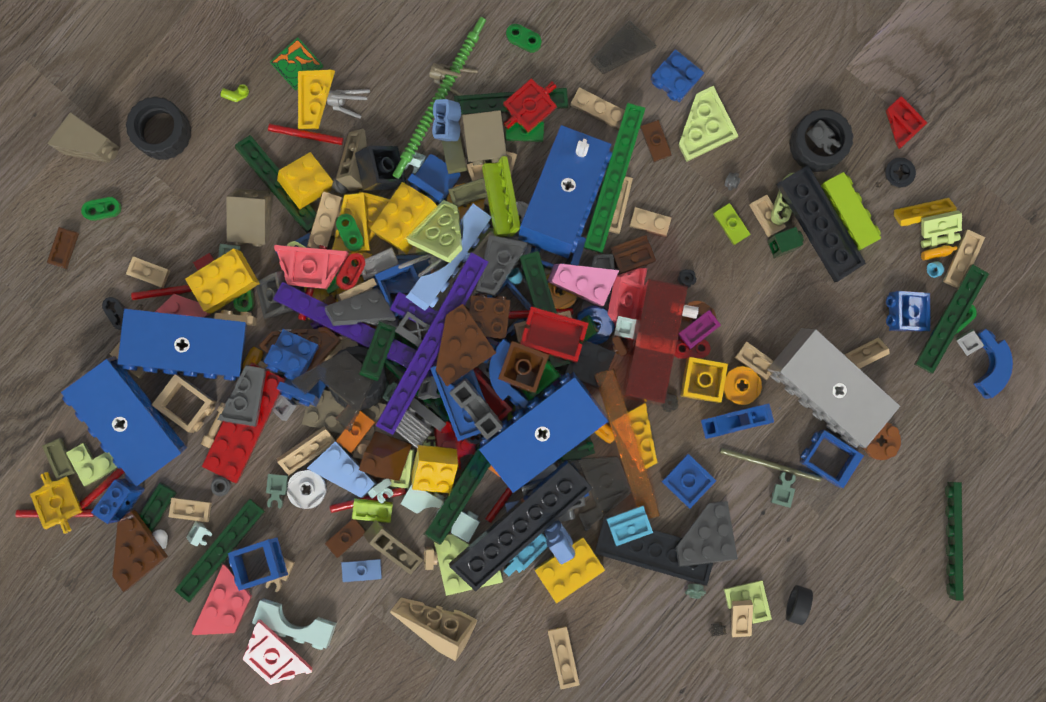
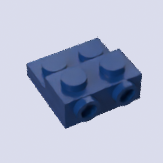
(676, 76)
(908, 311)
(290, 355)

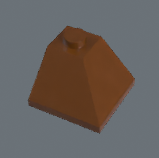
(523, 367)
(385, 456)

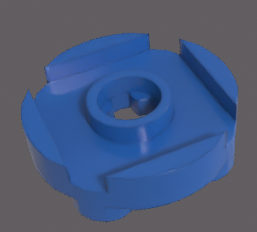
(600, 315)

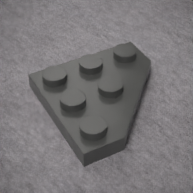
(708, 538)

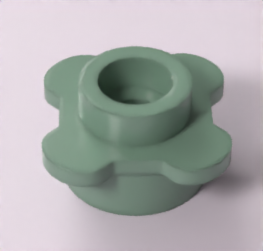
(695, 591)

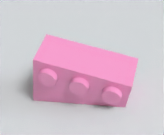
(584, 282)

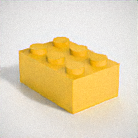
(401, 216)
(222, 281)
(568, 577)

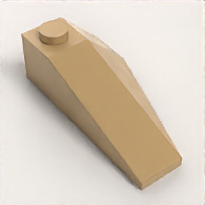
(440, 628)

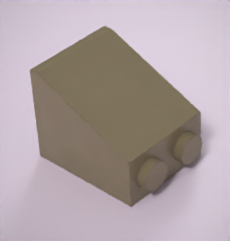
(484, 137)
(82, 141)
(249, 216)

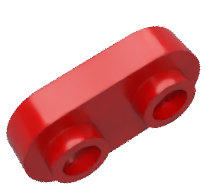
(351, 272)
(693, 352)

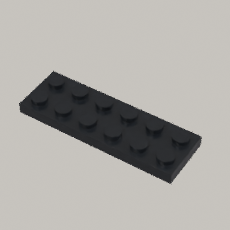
(821, 224)
(651, 552)

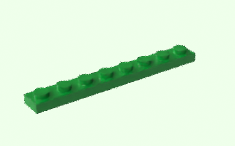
(614, 178)

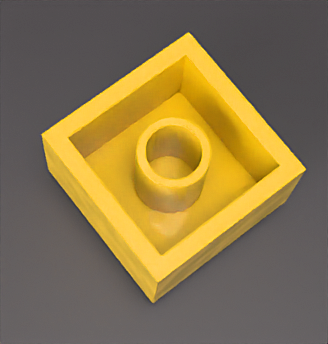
(304, 180)
(704, 380)
(434, 469)

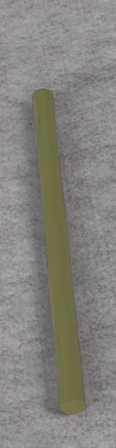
(771, 464)

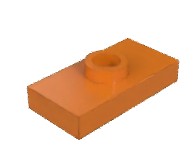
(361, 427)

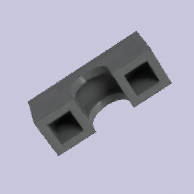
(477, 408)

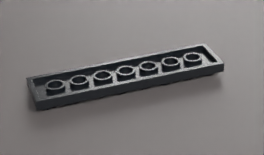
(520, 525)

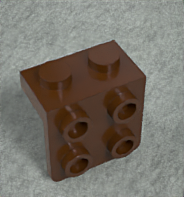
(490, 314)

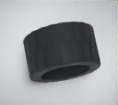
(143, 112)
(842, 132)
(378, 387)

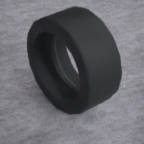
(799, 605)

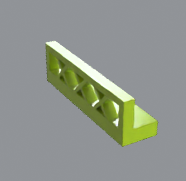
(501, 198)

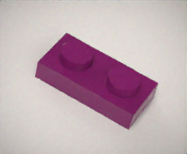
(699, 329)

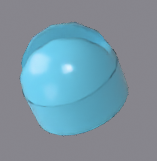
(930, 269)
(515, 276)

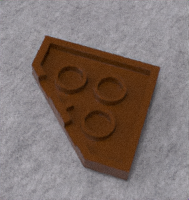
(322, 336)
(461, 346)
(135, 551)

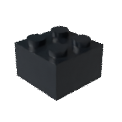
(377, 167)
(591, 361)

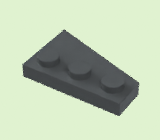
(360, 308)

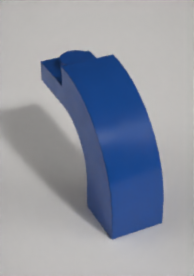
(999, 365)
(502, 388)
(737, 421)

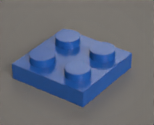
(688, 481)

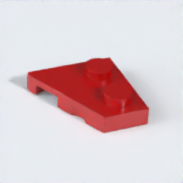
(904, 121)

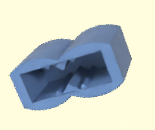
(446, 121)
(559, 542)

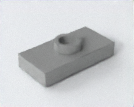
(379, 263)

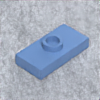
(361, 570)

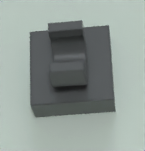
(428, 389)

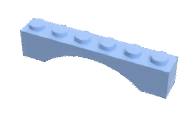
(427, 287)

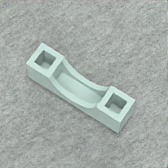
(418, 500)
(317, 633)

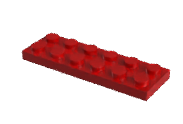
(237, 441)

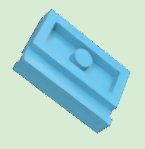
(629, 525)

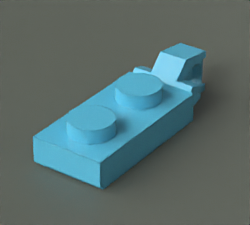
(527, 555)

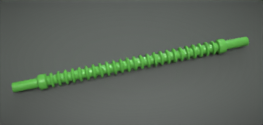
(406, 156)

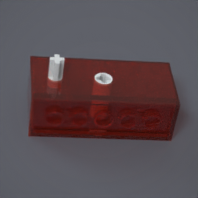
(655, 341)

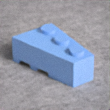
(342, 469)

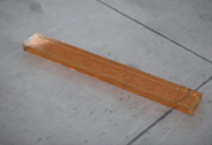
(626, 442)

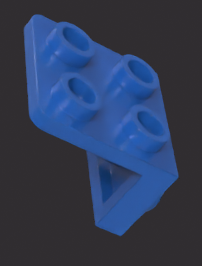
(433, 179)
(312, 398)

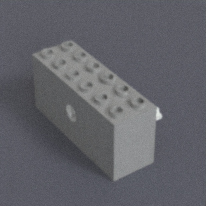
(833, 388)

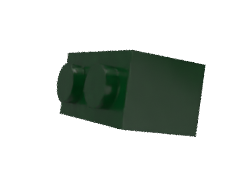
(785, 242)

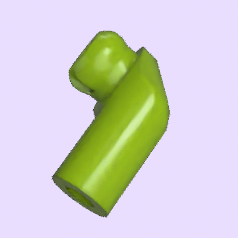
(237, 95)

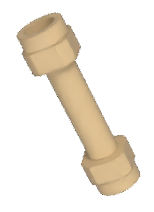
(209, 438)

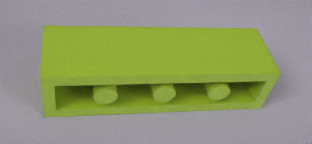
(851, 211)

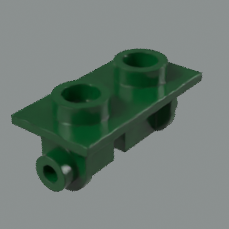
(582, 450)

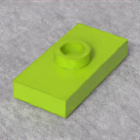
(731, 224)
(372, 510)

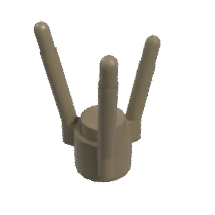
(439, 71)

